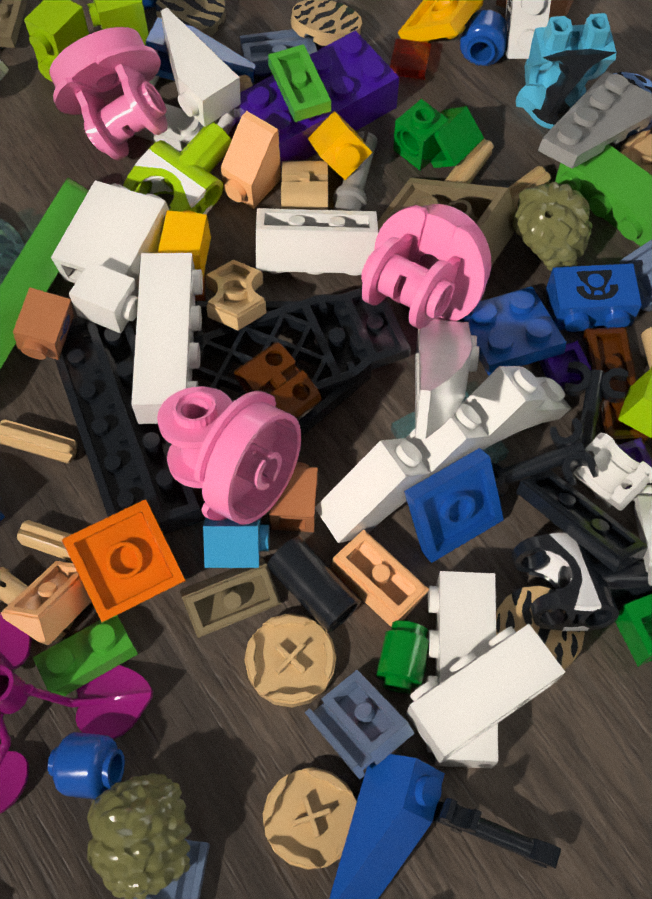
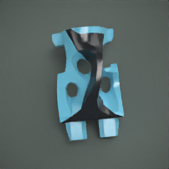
(561, 65)

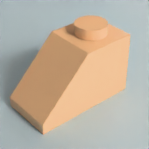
(252, 161)

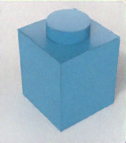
(234, 544)

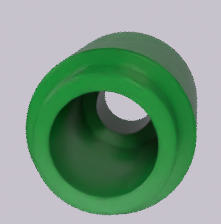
(403, 657)

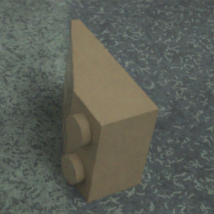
(486, 205)

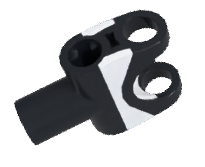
(582, 583)

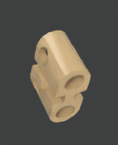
(304, 185)

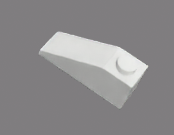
(202, 79)

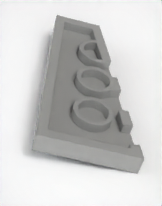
(598, 118)

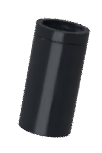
(313, 584)

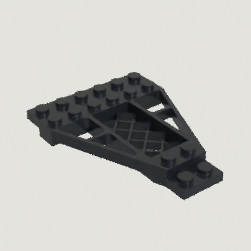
(132, 457)

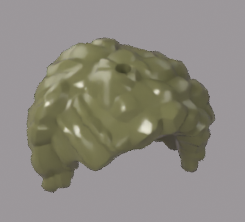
(554, 223)
(139, 836)

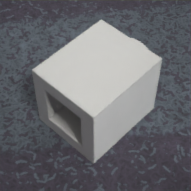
(105, 297)

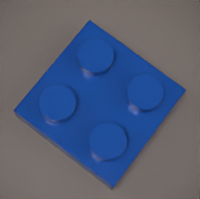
(514, 330)
(455, 505)

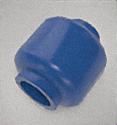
(484, 38)
(86, 765)

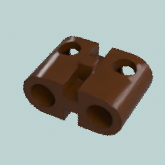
(277, 375)

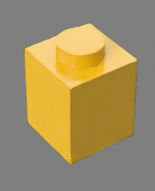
(339, 145)
(186, 234)

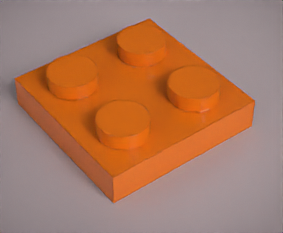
(123, 560)

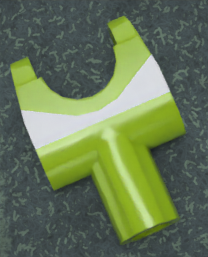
(183, 173)

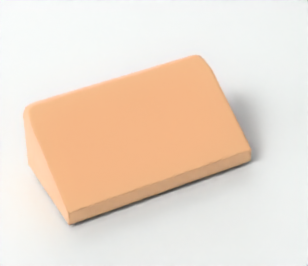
(378, 578)
(49, 603)

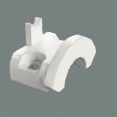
(615, 473)

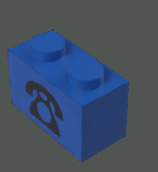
(593, 296)

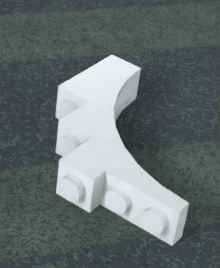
(497, 409)

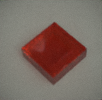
(410, 58)

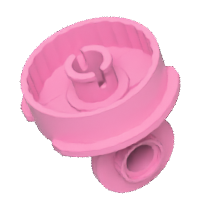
(109, 85)
(408, 267)
(230, 449)

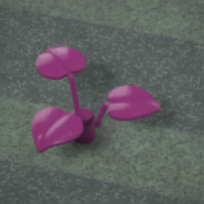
(105, 706)

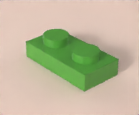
(299, 83)
(85, 656)

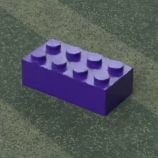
(359, 90)

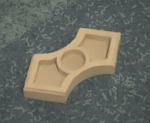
(235, 298)

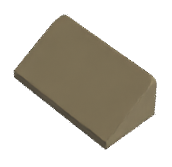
(229, 598)

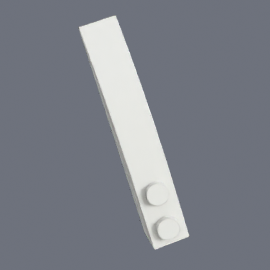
(442, 368)

